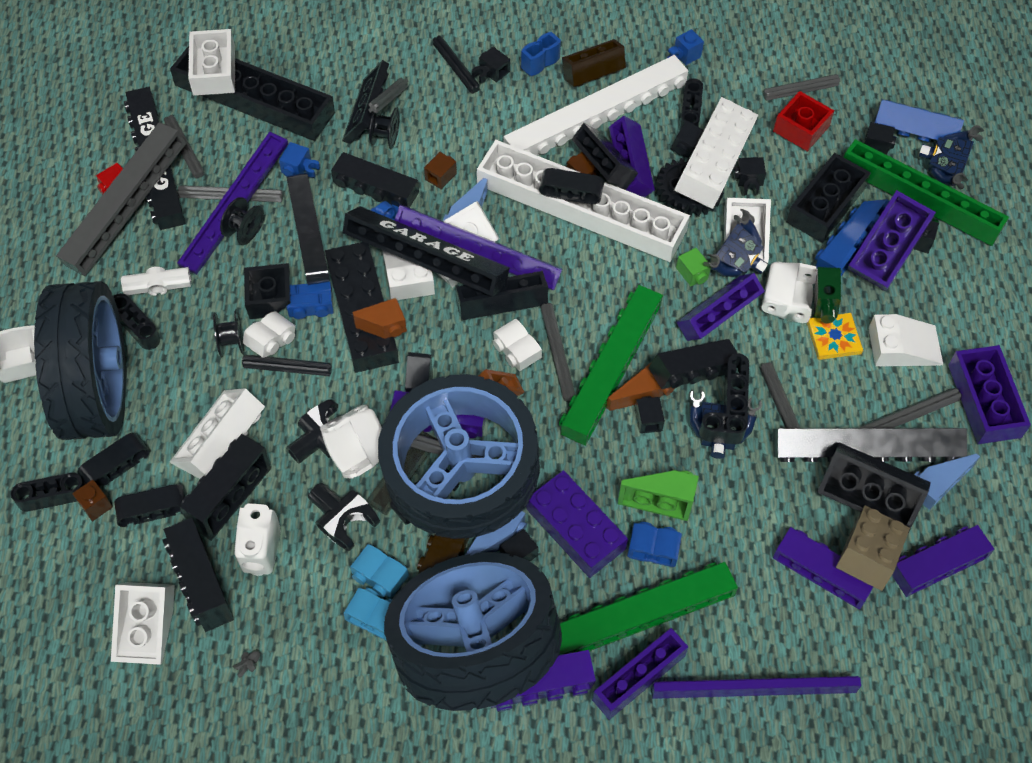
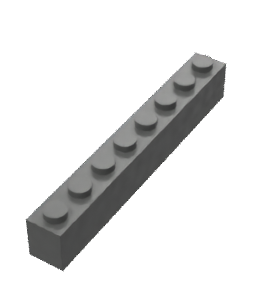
(121, 199)

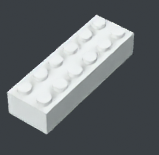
(716, 153)

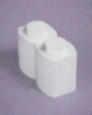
(269, 334)
(517, 345)

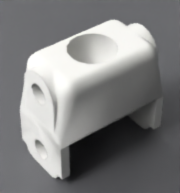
(789, 291)
(17, 354)
(353, 441)
(257, 539)

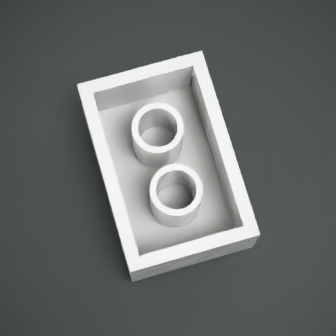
(211, 62)

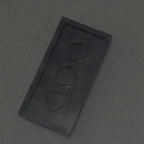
(369, 90)

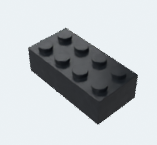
(828, 197)
(865, 480)
(226, 486)
(196, 575)

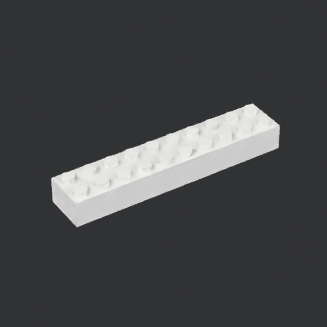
(617, 216)

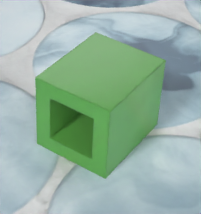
(692, 268)

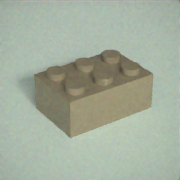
(873, 548)

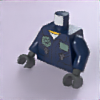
(951, 155)
(739, 250)
(698, 411)

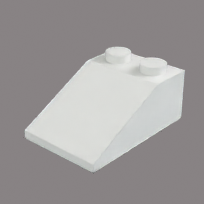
(760, 216)
(406, 278)
(904, 342)
(141, 622)

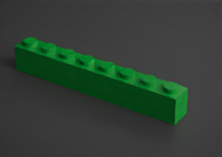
(947, 202)
(611, 365)
(647, 608)

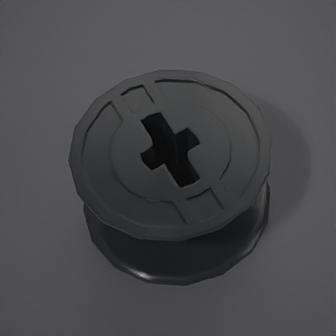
(384, 127)
(239, 219)
(228, 333)

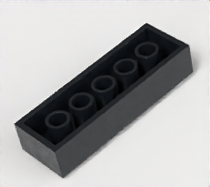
(357, 288)

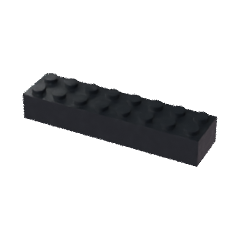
(268, 98)

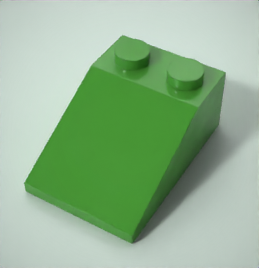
(661, 493)

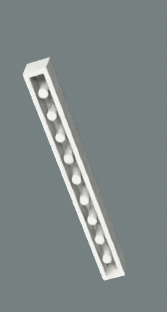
(600, 107)

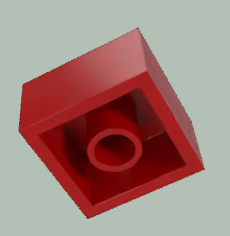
(803, 121)

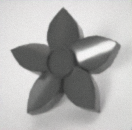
(247, 662)

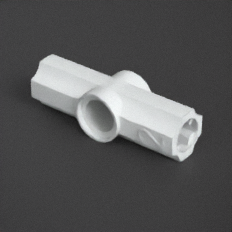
(156, 281)

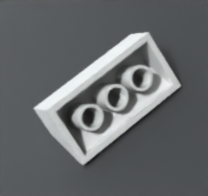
(223, 423)

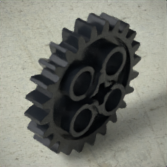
(666, 184)

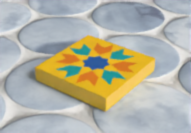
(835, 338)

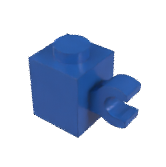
(687, 47)
(297, 160)

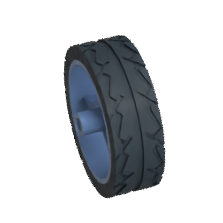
(80, 360)
(437, 405)
(465, 606)

